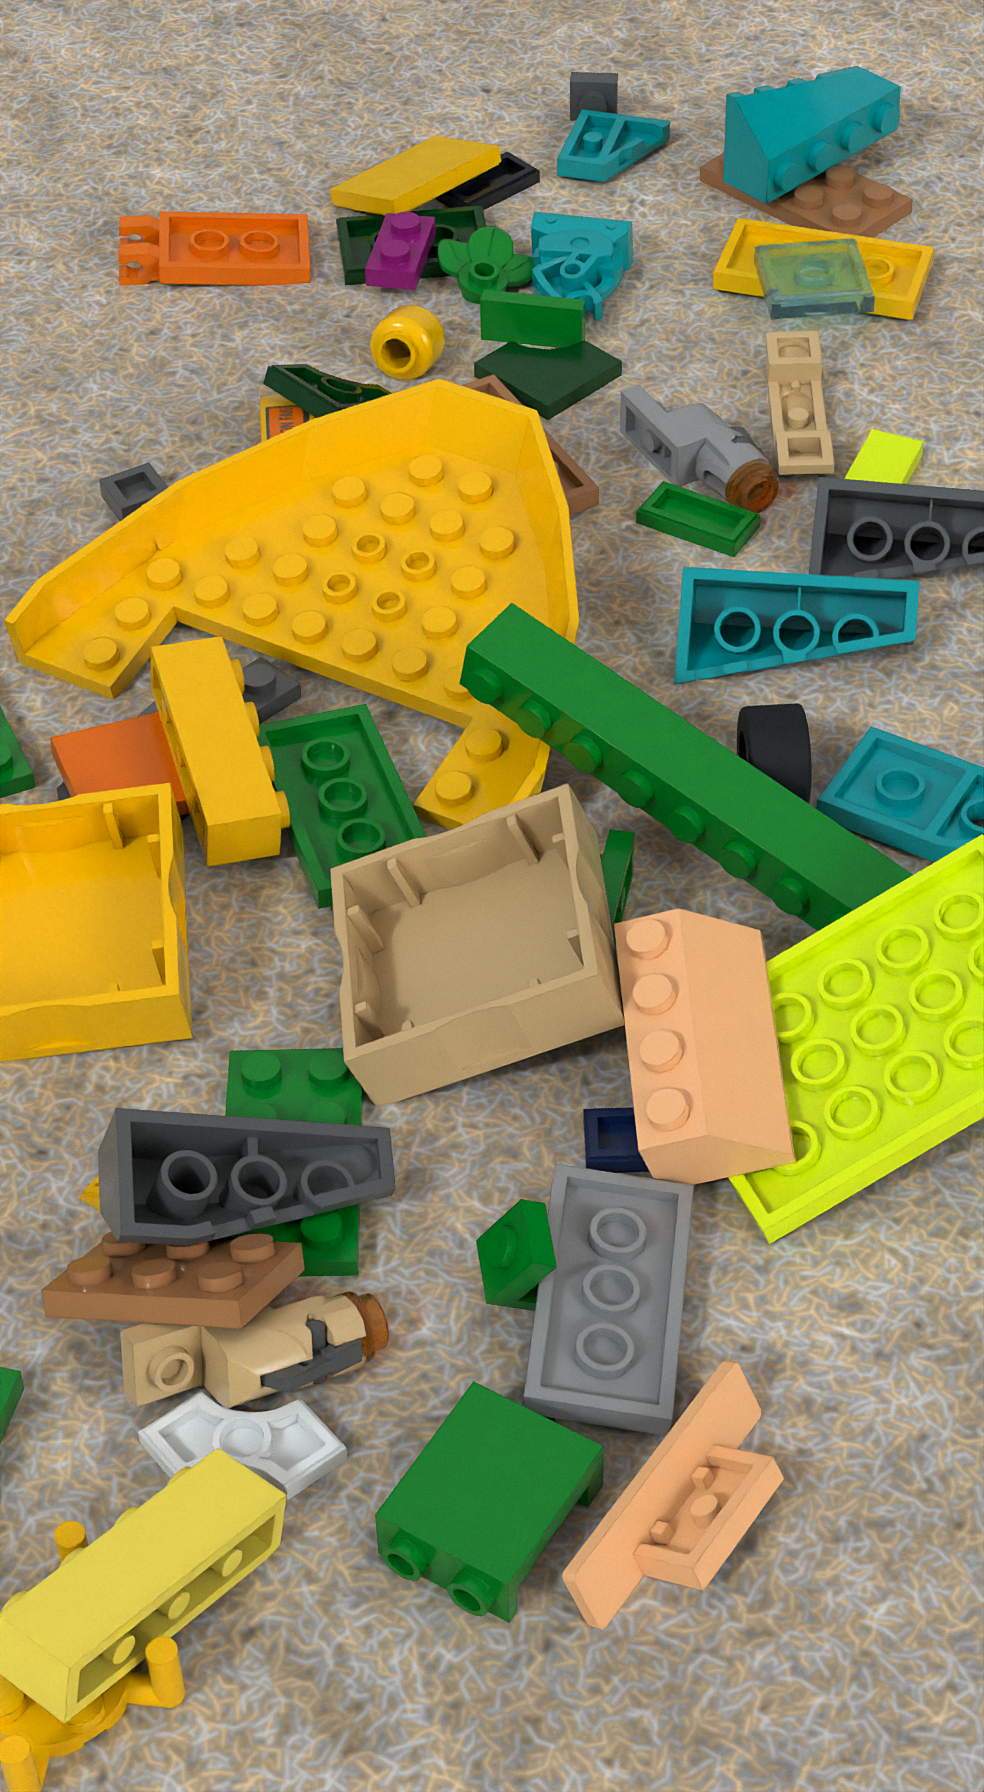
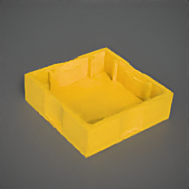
(93, 924)

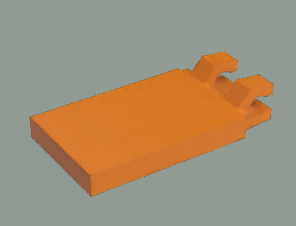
(215, 248)

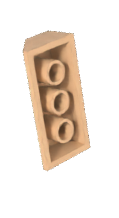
(702, 1047)

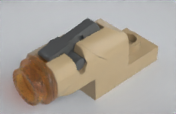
(270, 1354)

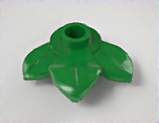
(484, 263)

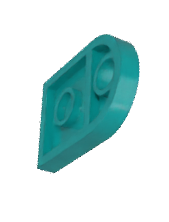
(906, 796)

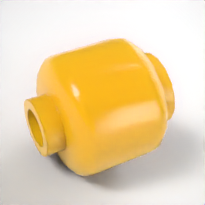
(407, 342)

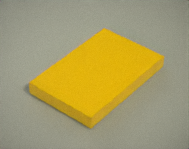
(416, 176)

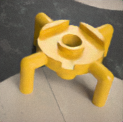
(34, 1735)

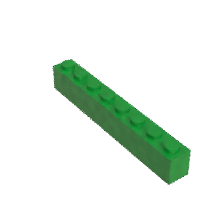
(674, 771)

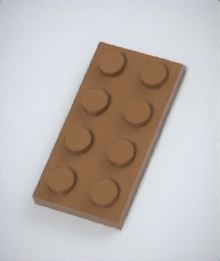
(830, 201)

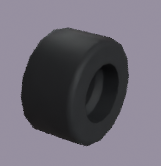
(777, 744)

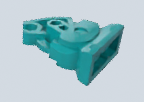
(580, 257)

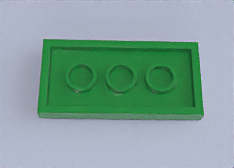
(338, 791)
(305, 1088)

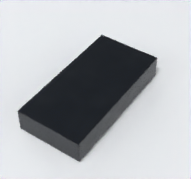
(494, 185)

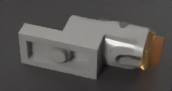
(699, 446)

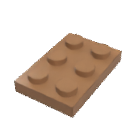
(175, 1284)

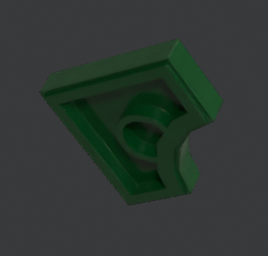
(550, 377)
(319, 391)

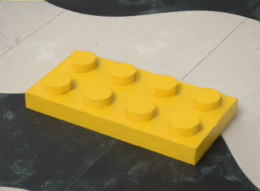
(893, 267)

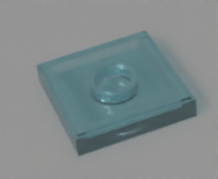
(813, 279)

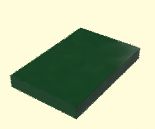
(360, 233)

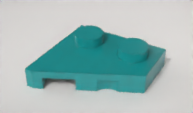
(608, 143)

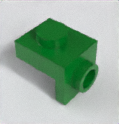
(516, 1255)

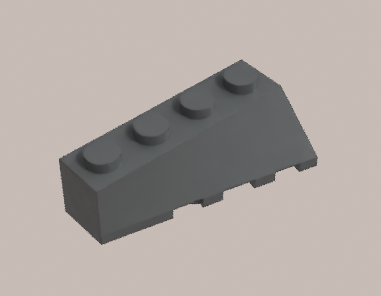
(894, 529)

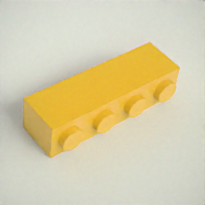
(218, 751)

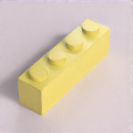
(138, 1583)

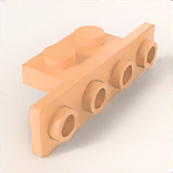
(682, 1505)

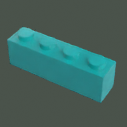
(804, 128)
(776, 619)

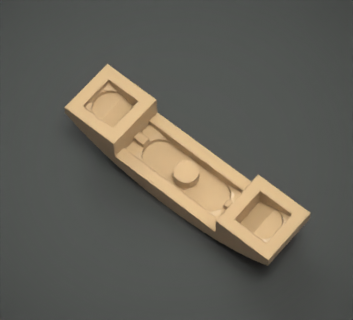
(797, 403)

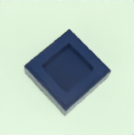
(612, 1140)

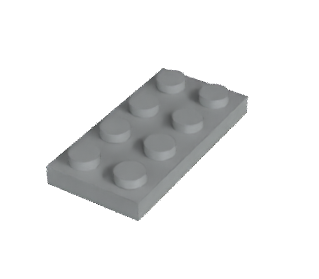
(613, 1303)

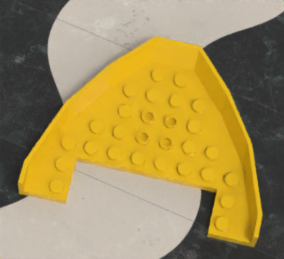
(349, 552)

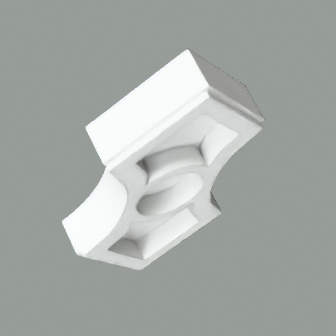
(280, 1445)

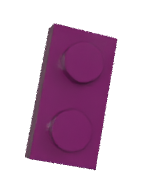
(400, 251)

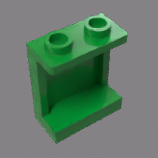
(486, 1500)

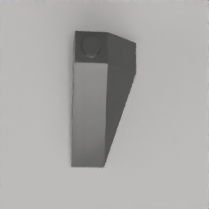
(220, 1176)

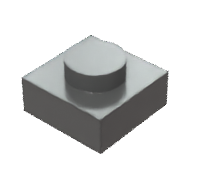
(593, 93)
(131, 489)
(268, 688)

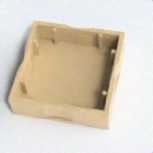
(474, 948)

